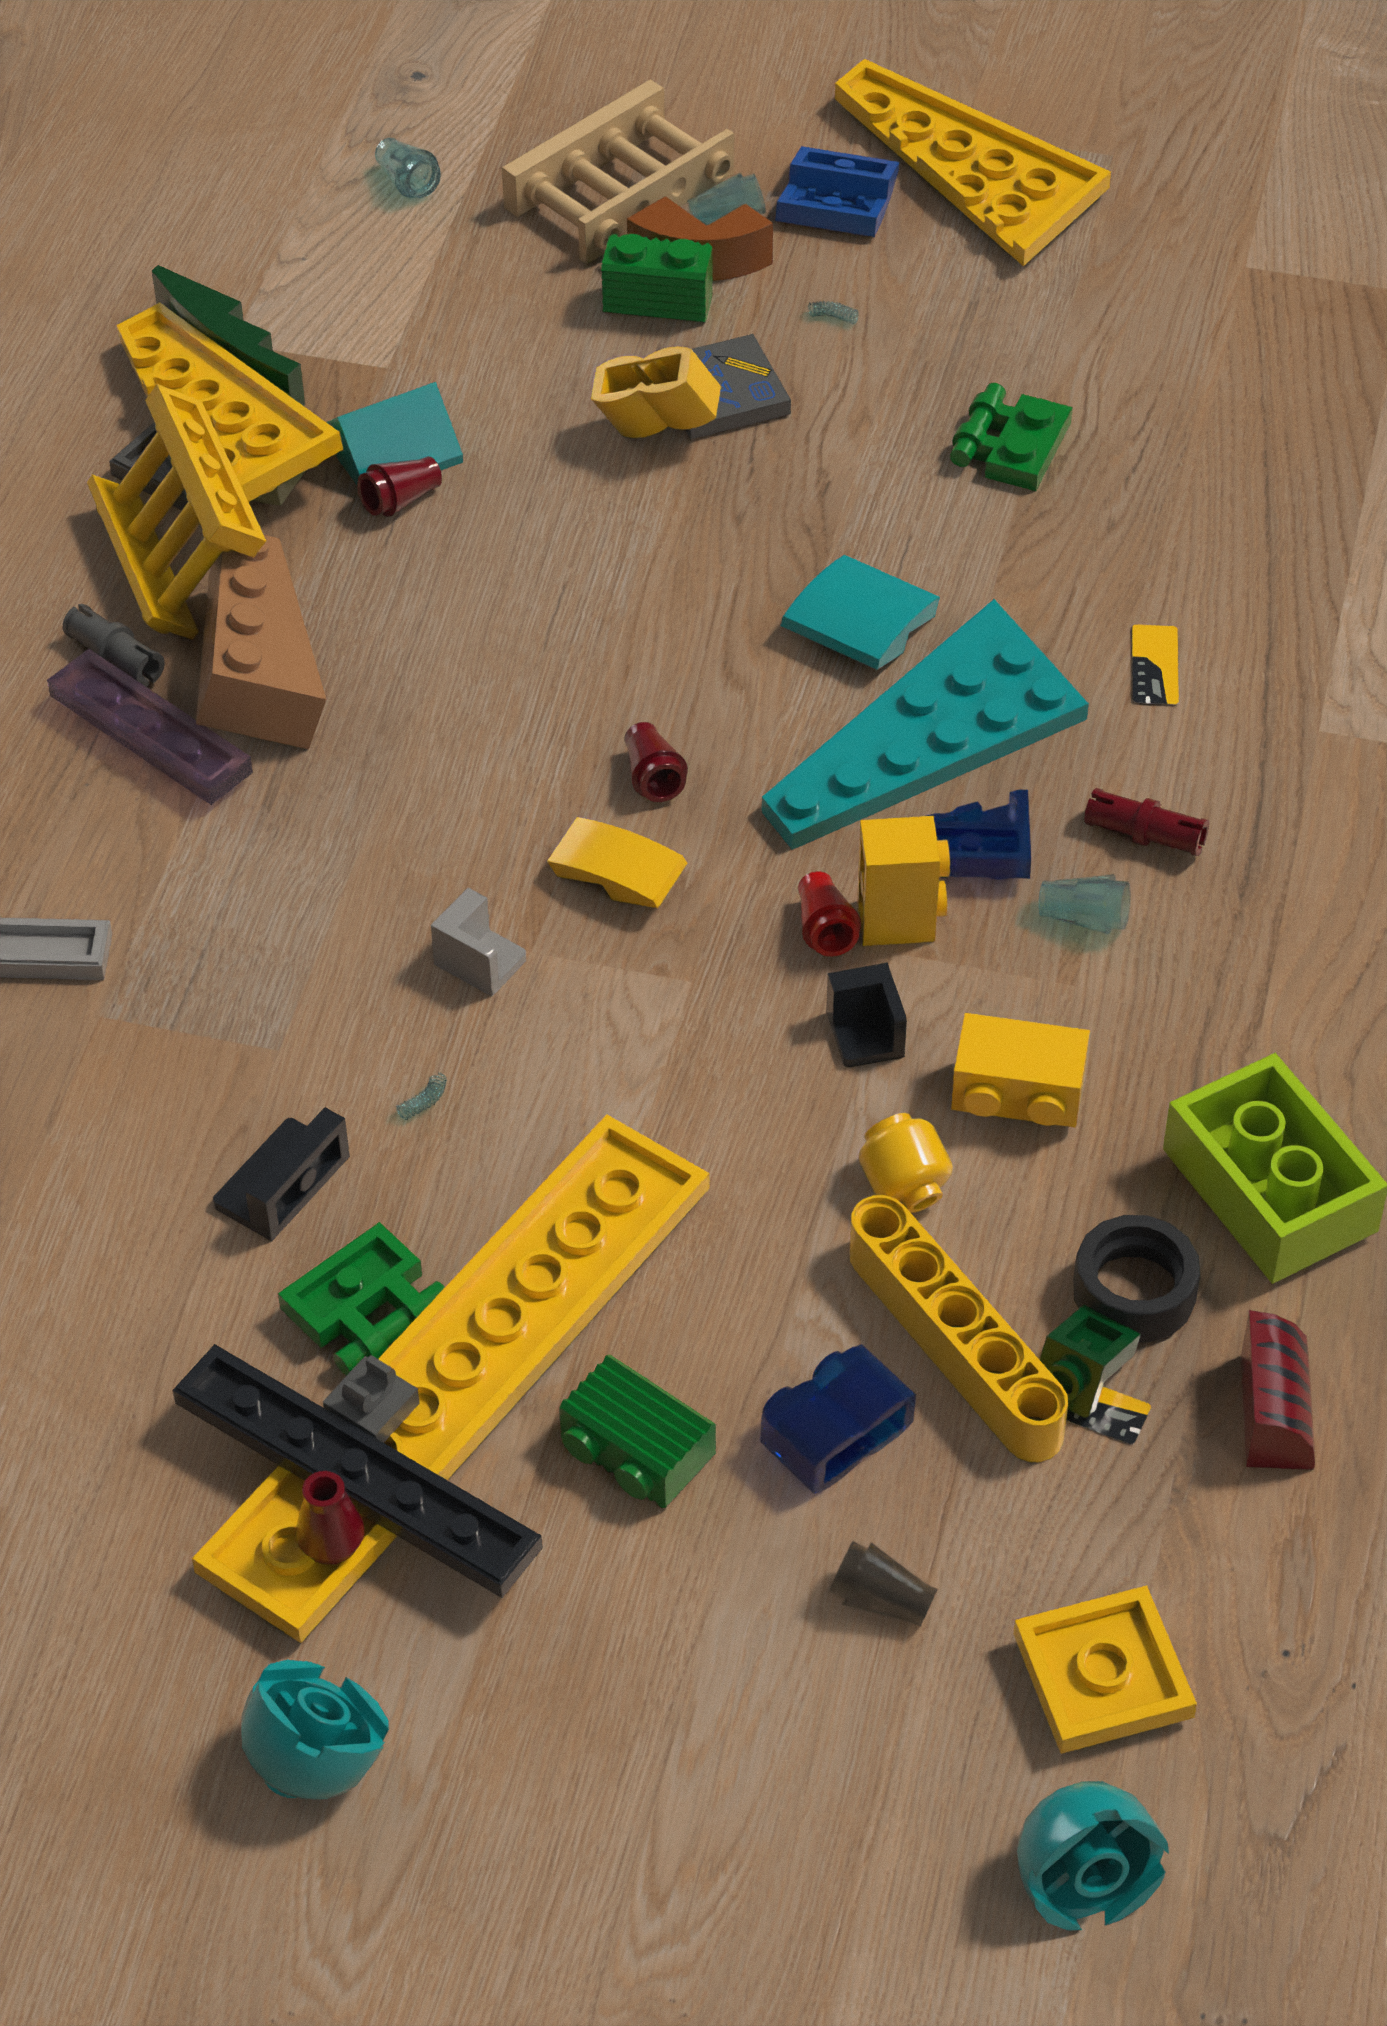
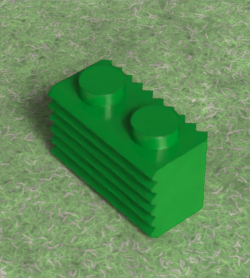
(657, 278)
(636, 1432)

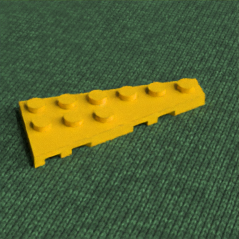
(991, 171)
(257, 423)

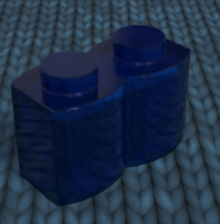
(836, 1417)

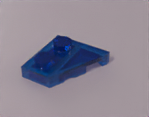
(988, 841)

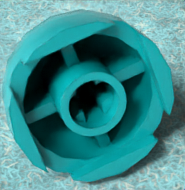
(310, 1733)
(1090, 1854)

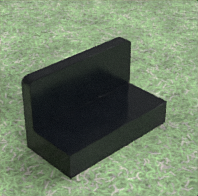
(285, 1173)

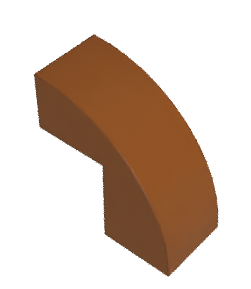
(738, 240)

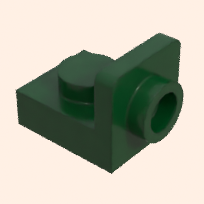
(1085, 1354)

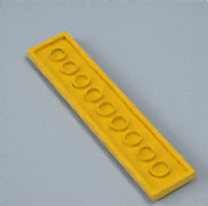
(475, 1353)

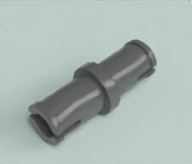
(113, 643)

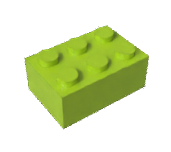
(1274, 1167)

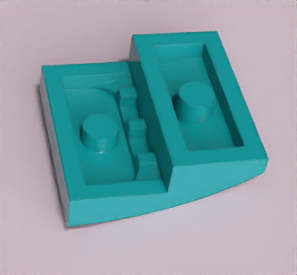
(860, 611)

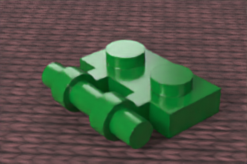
(1027, 437)
(352, 1285)

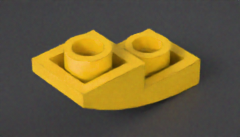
(621, 861)

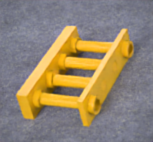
(213, 501)

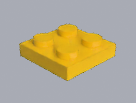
(1104, 1669)

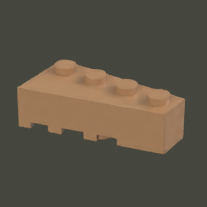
(257, 652)

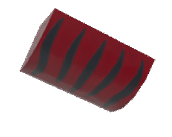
(1276, 1394)

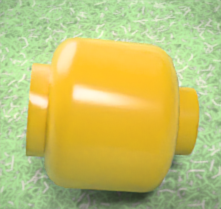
(906, 1161)

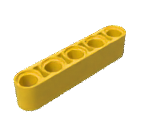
(964, 1352)

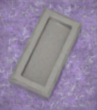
(54, 948)

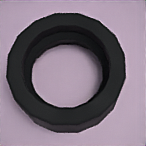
(1153, 1241)

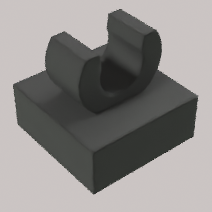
(373, 1398)

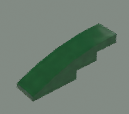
(223, 322)

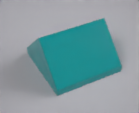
(398, 430)

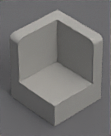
(470, 949)

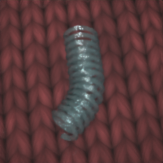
(817, 307)
(420, 1100)

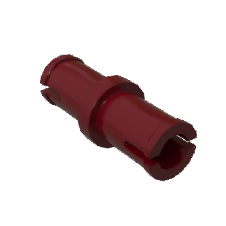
(1146, 822)

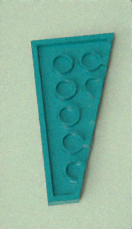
(948, 715)

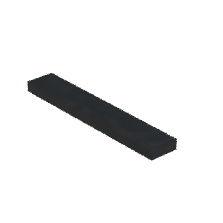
(376, 1477)

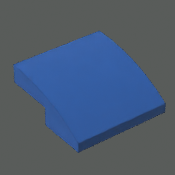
(837, 191)

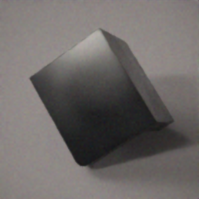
(866, 1015)

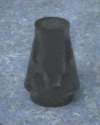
(881, 1585)

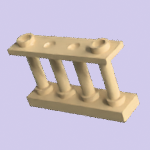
(598, 140)

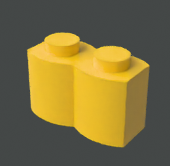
(656, 392)

